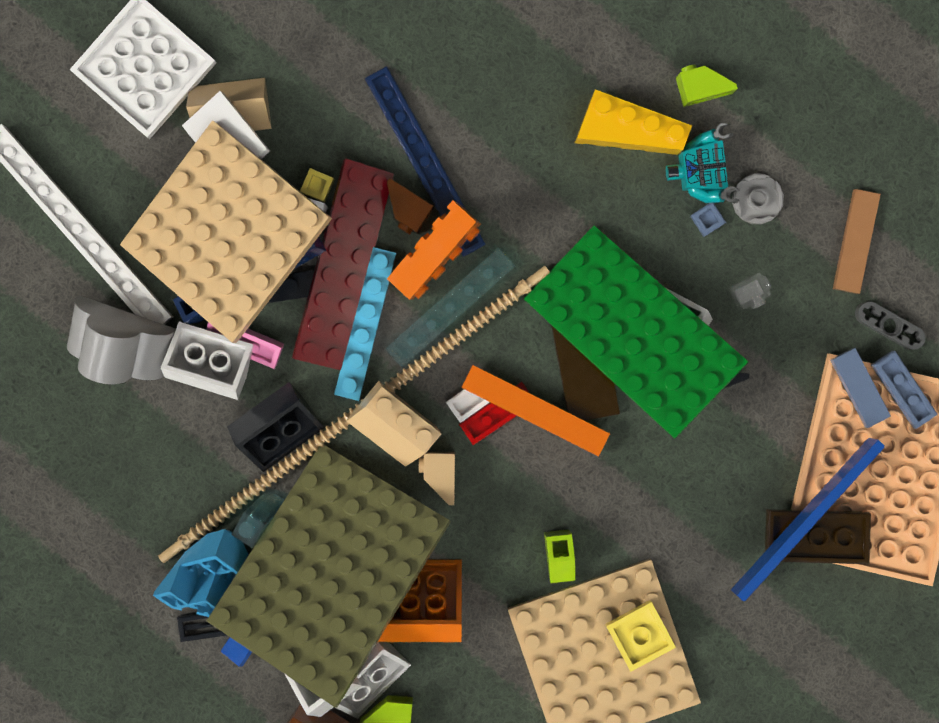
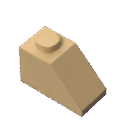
(440, 473)

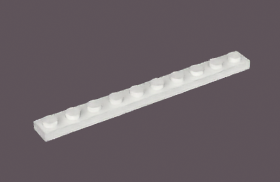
(79, 230)

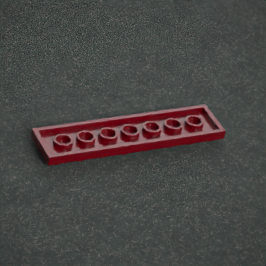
(343, 266)

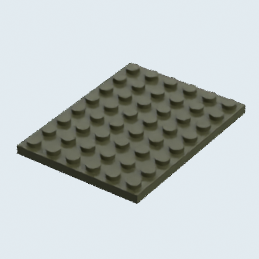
(328, 574)

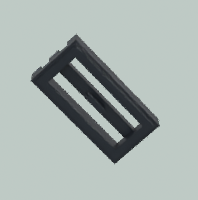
(182, 628)

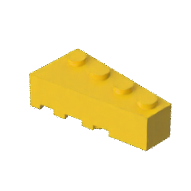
(629, 126)

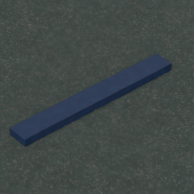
(417, 147)

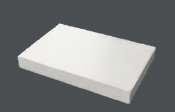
(226, 115)

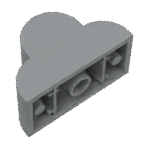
(116, 343)

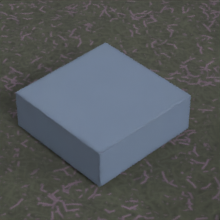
(707, 219)

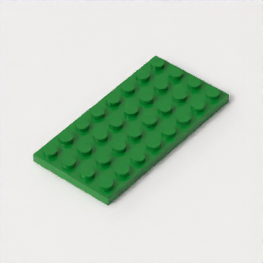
(635, 332)

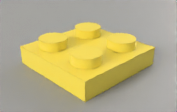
(640, 635)

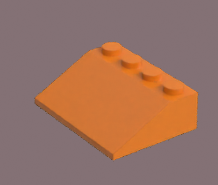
(430, 607)

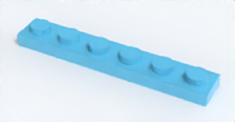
(365, 325)

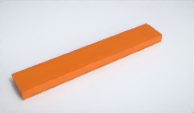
(535, 410)

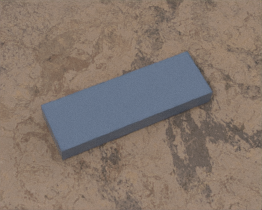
(860, 388)
(904, 389)

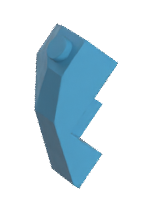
(203, 573)

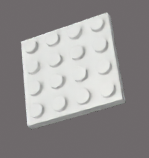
(143, 66)

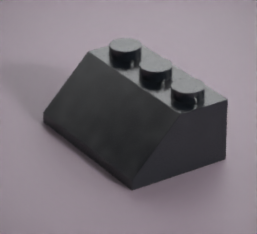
(275, 427)

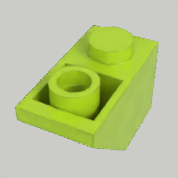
(560, 556)
(390, 710)

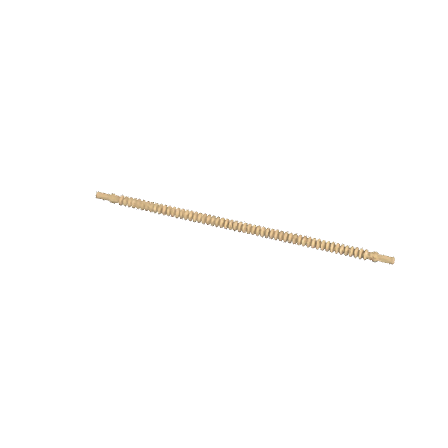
(186, 540)

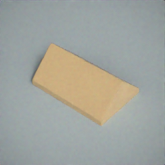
(246, 95)

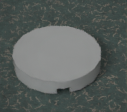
(753, 193)

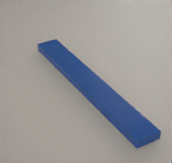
(807, 518)

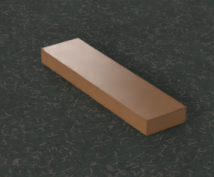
(856, 241)

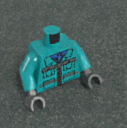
(704, 168)

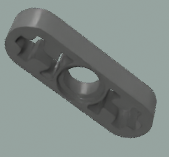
(909, 327)

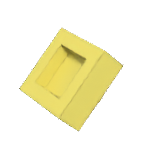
(317, 185)

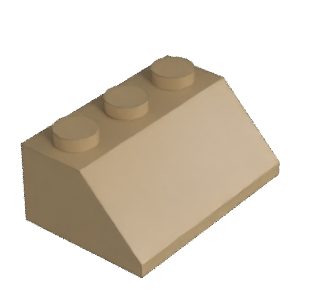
(394, 425)

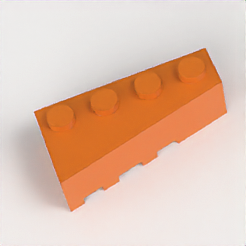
(434, 251)

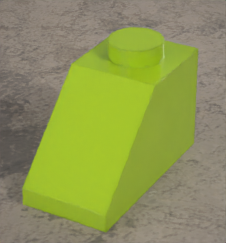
(702, 85)

